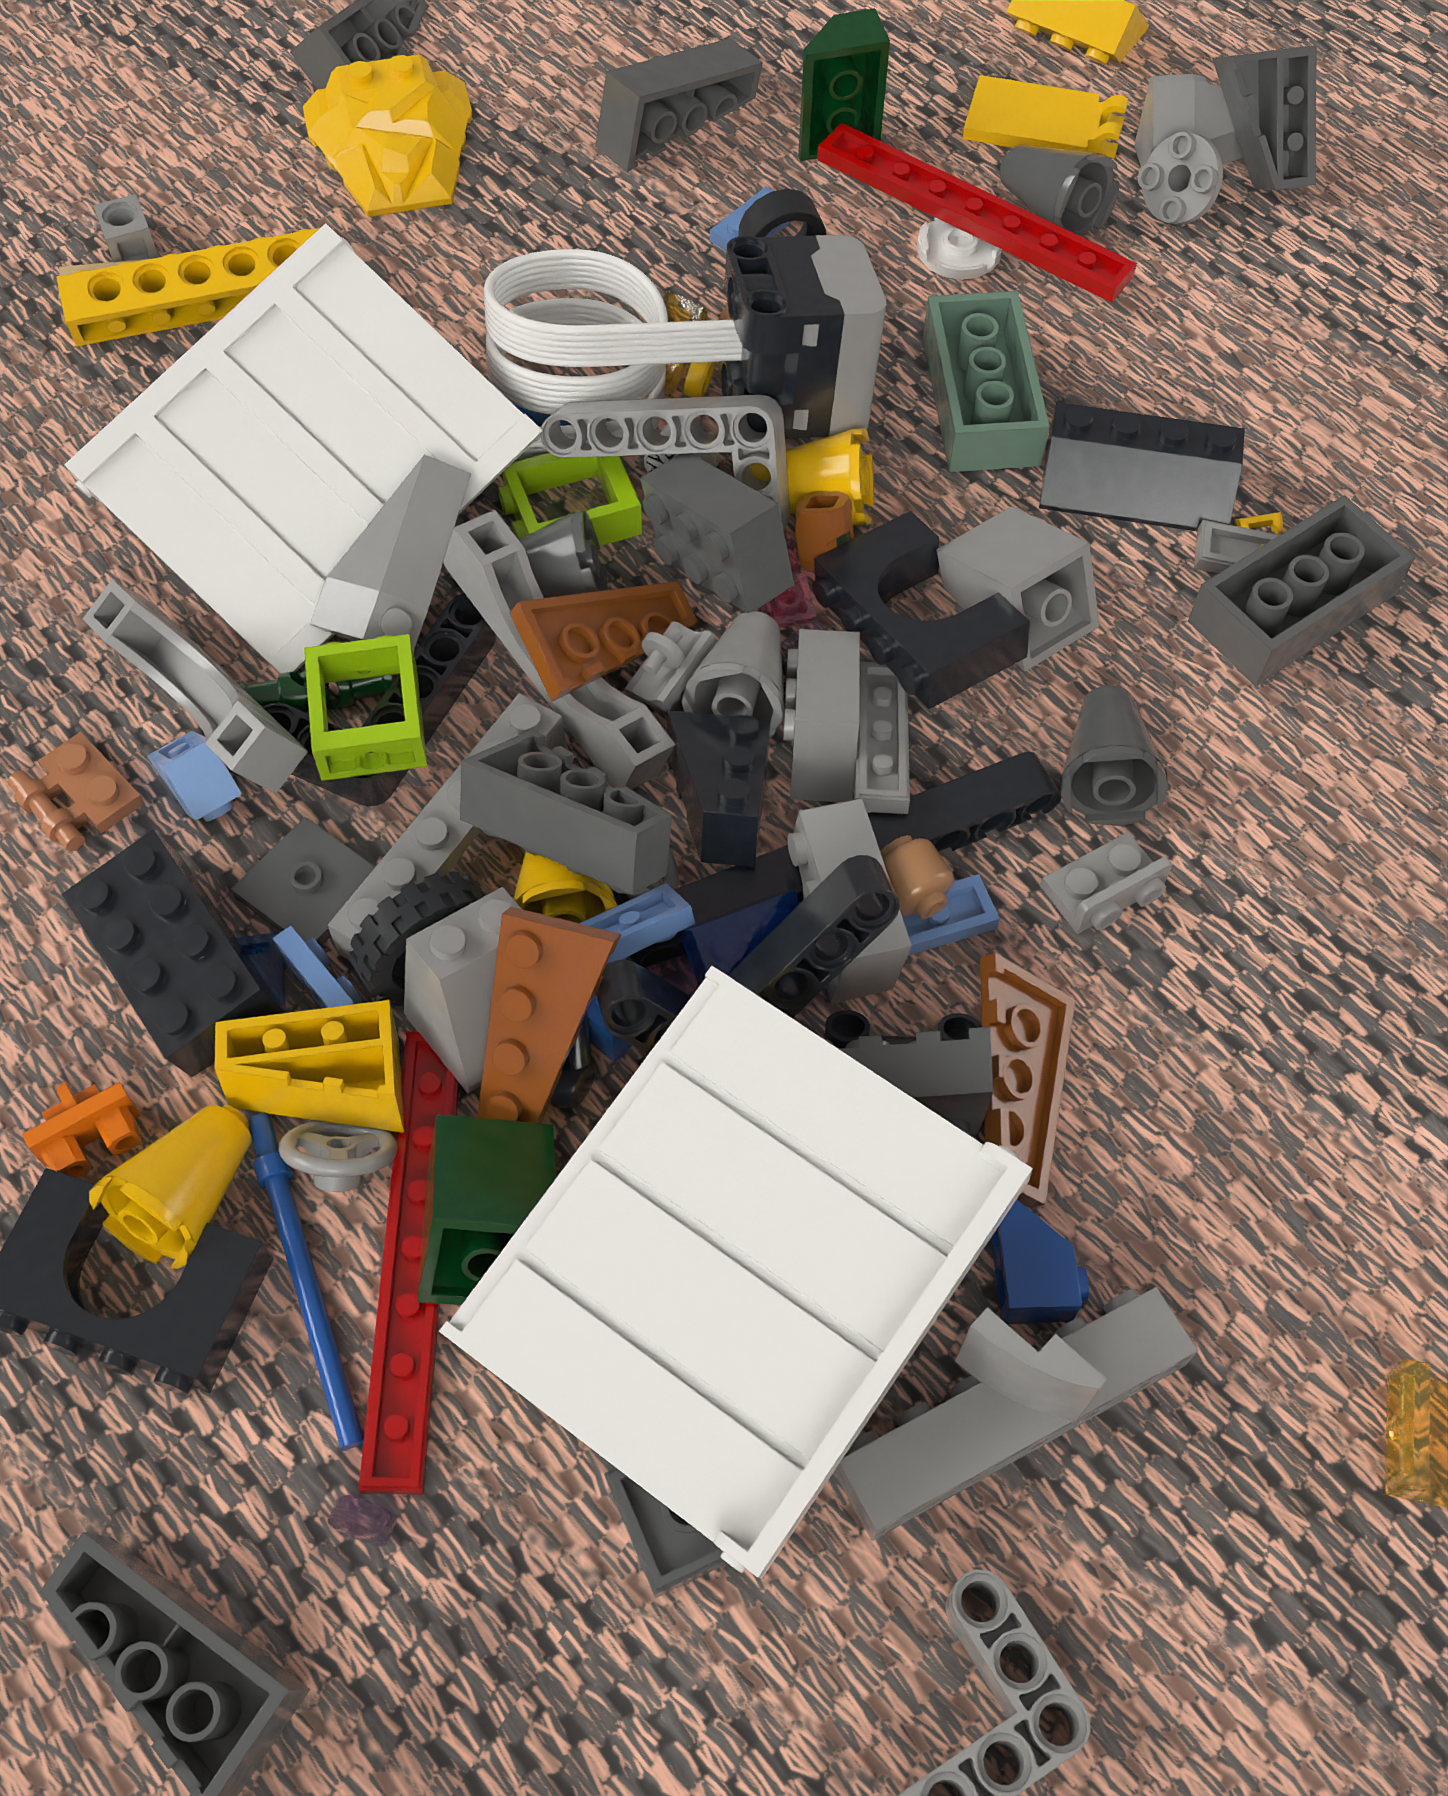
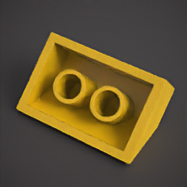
(1100, 26)

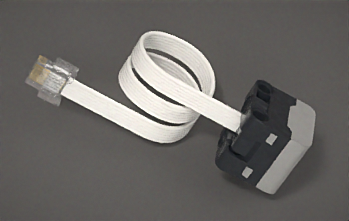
(798, 331)

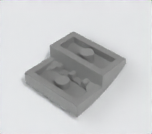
(1047, 1381)

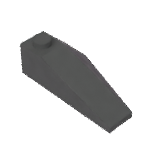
(358, 33)

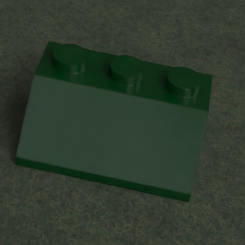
(843, 79)

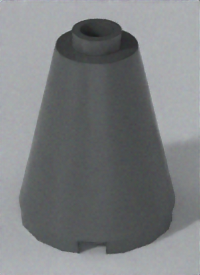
(1062, 185)
(566, 557)
(1112, 761)

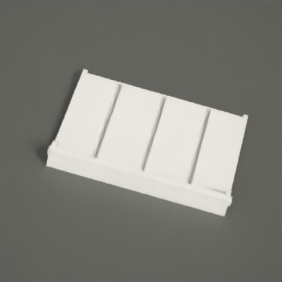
(290, 437)
(737, 1267)

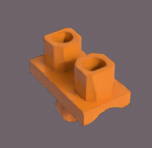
(80, 1121)

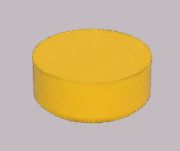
(698, 378)

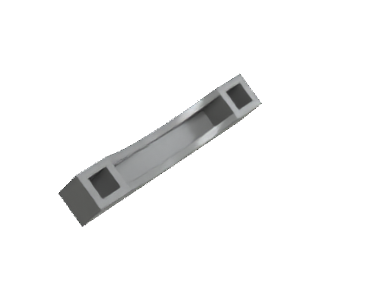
(230, 718)
(609, 726)
(437, 834)

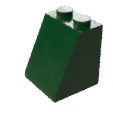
(477, 1196)

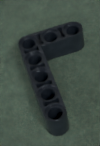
(444, 668)
(784, 969)

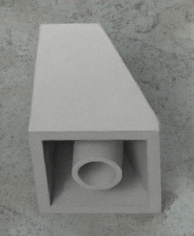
(1033, 567)
(452, 984)

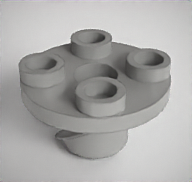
(1181, 178)

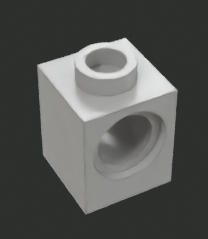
(125, 229)

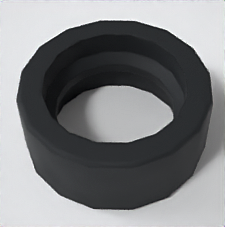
(779, 208)

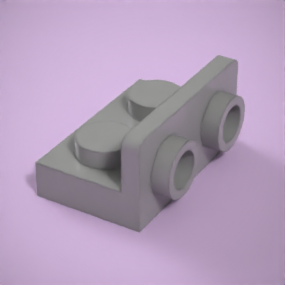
(1105, 882)

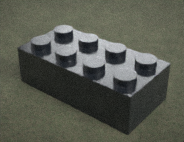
(169, 950)

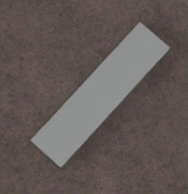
(882, 742)

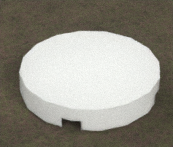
(952, 254)

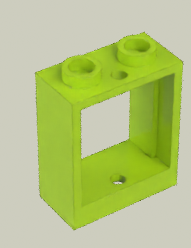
(611, 522)
(393, 744)

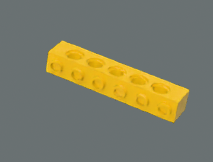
(170, 288)

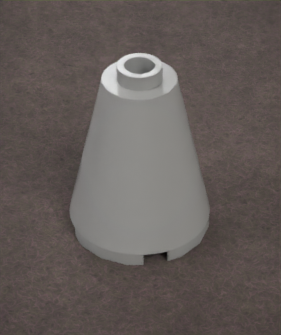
(741, 673)

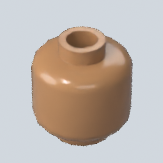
(917, 876)

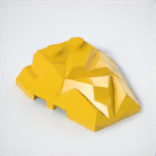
(392, 132)

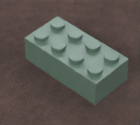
(985, 381)

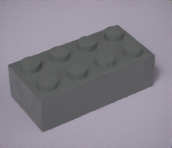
(1300, 589)

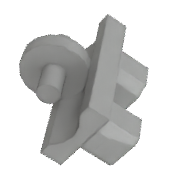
(668, 666)

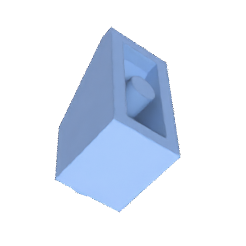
(196, 776)

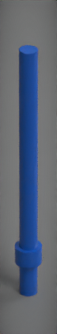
(275, 1176)

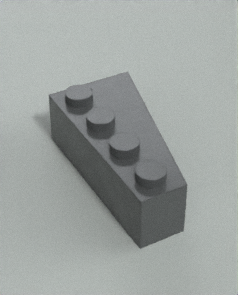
(671, 94)

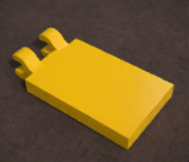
(1043, 116)

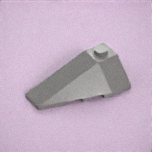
(1188, 106)
(395, 562)

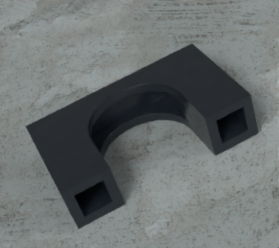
(926, 656)
(177, 1340)

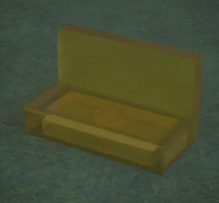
(1416, 1435)

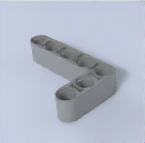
(685, 437)
(1019, 1701)

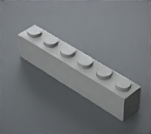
(982, 1431)

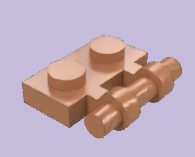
(87, 780)

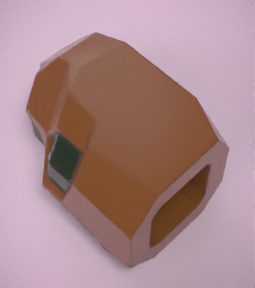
(822, 524)

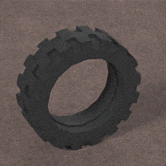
(398, 918)

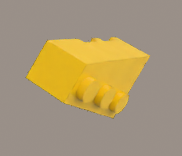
(315, 1065)

